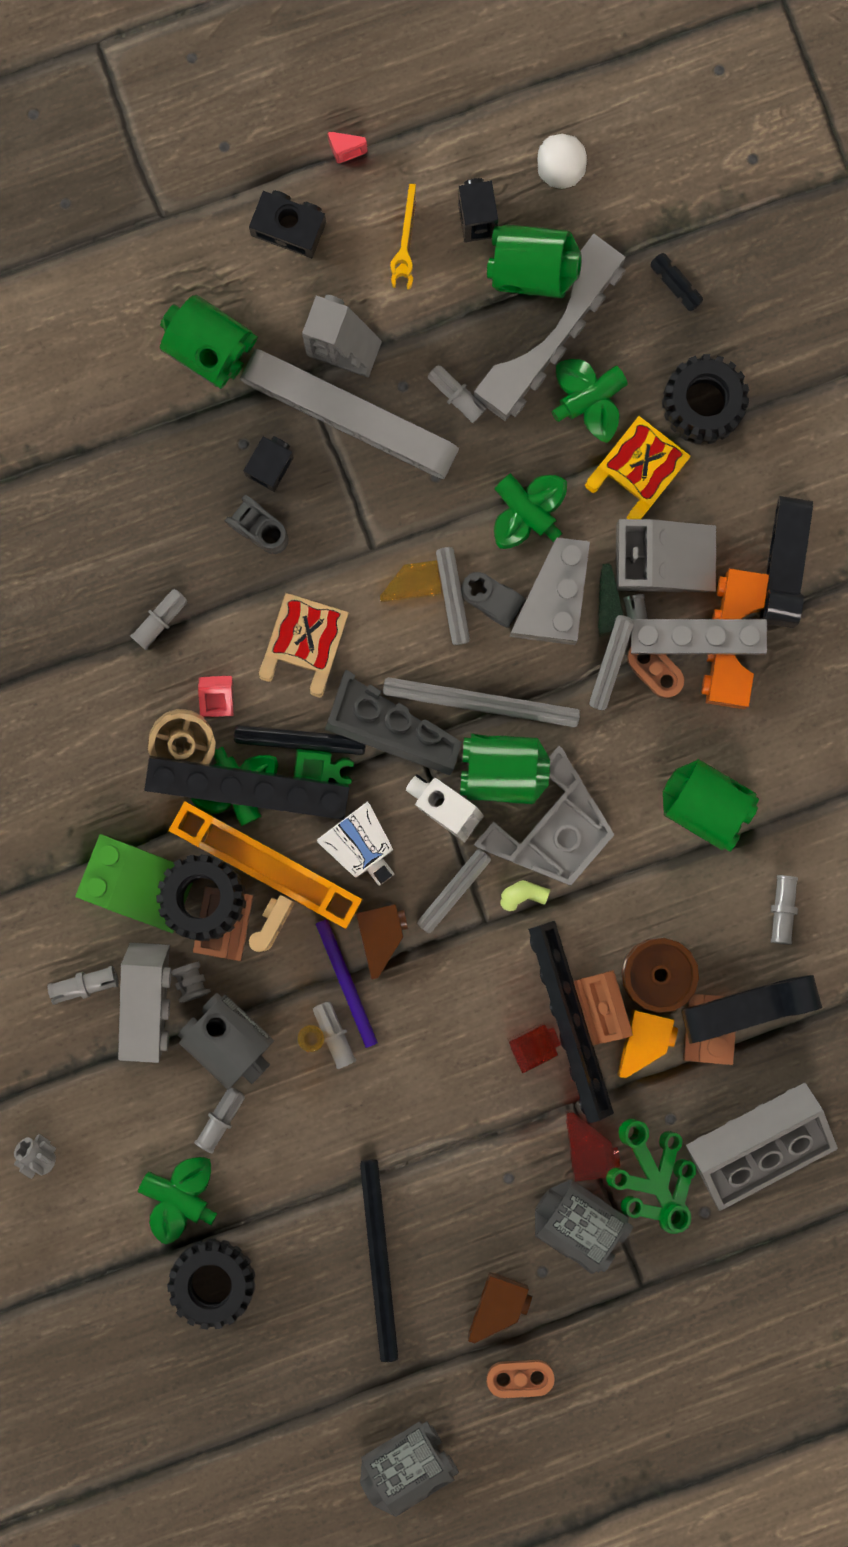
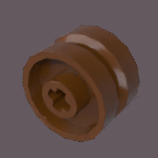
(680, 975)

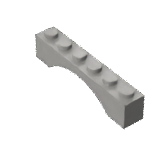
(510, 381)

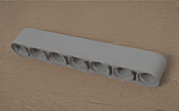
(349, 413)

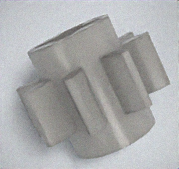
(34, 1156)

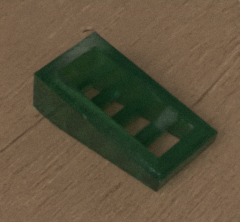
(609, 601)

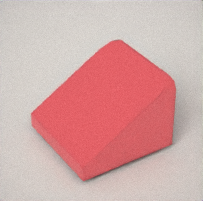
(346, 146)
(216, 696)

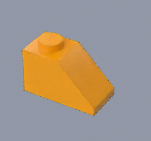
(649, 1041)

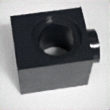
(269, 462)

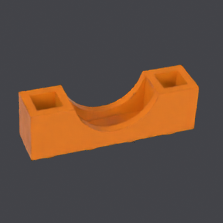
(728, 680)

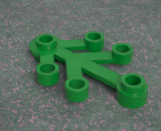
(657, 1178)

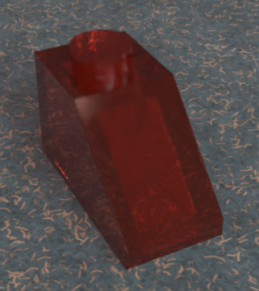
(534, 1046)
(589, 1150)

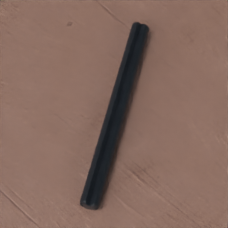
(379, 1260)

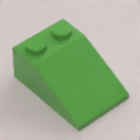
(126, 881)

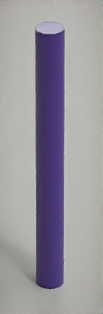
(346, 983)

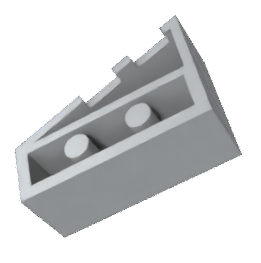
(339, 336)
(557, 596)
(144, 1002)

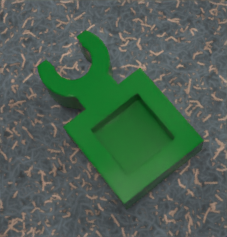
(318, 766)

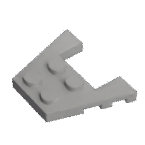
(564, 838)

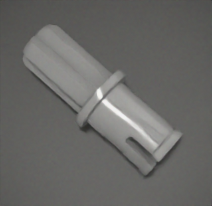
(457, 394)
(159, 619)
(334, 1035)
(220, 1120)

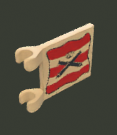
(305, 637)

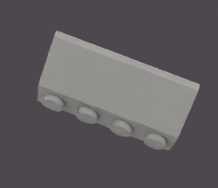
(762, 1146)

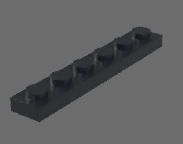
(246, 787)
(571, 1022)

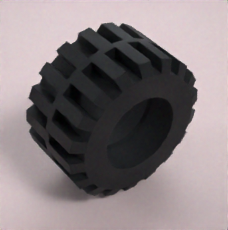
(724, 379)
(175, 885)
(190, 1304)

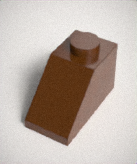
(381, 935)
(499, 1306)

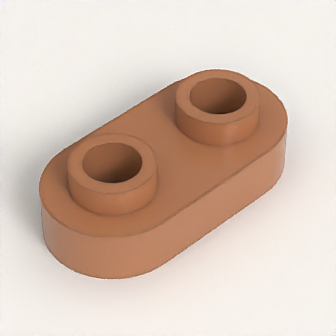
(657, 667)
(520, 1379)

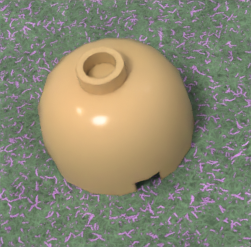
(182, 736)

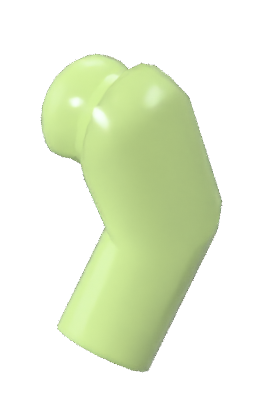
(521, 892)

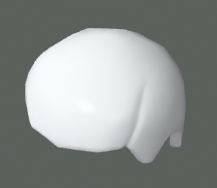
(561, 161)

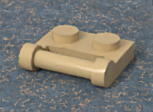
(276, 915)

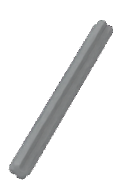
(481, 702)

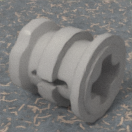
(190, 982)

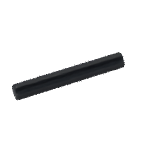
(297, 740)

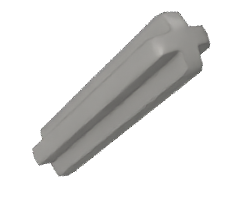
(452, 596)
(611, 662)
(453, 891)

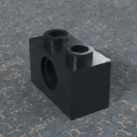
(477, 209)
(302, 237)

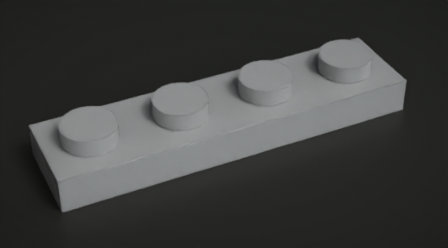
(699, 636)

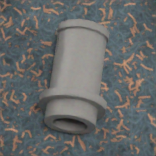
(636, 606)

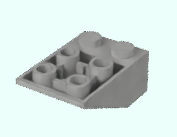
(665, 556)

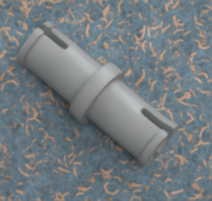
(784, 909)
(82, 985)

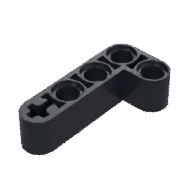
(787, 562)
(751, 1008)

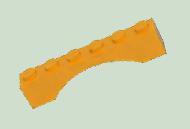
(265, 865)

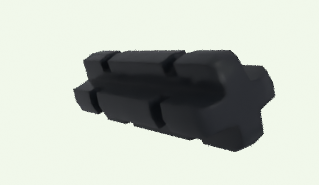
(676, 281)

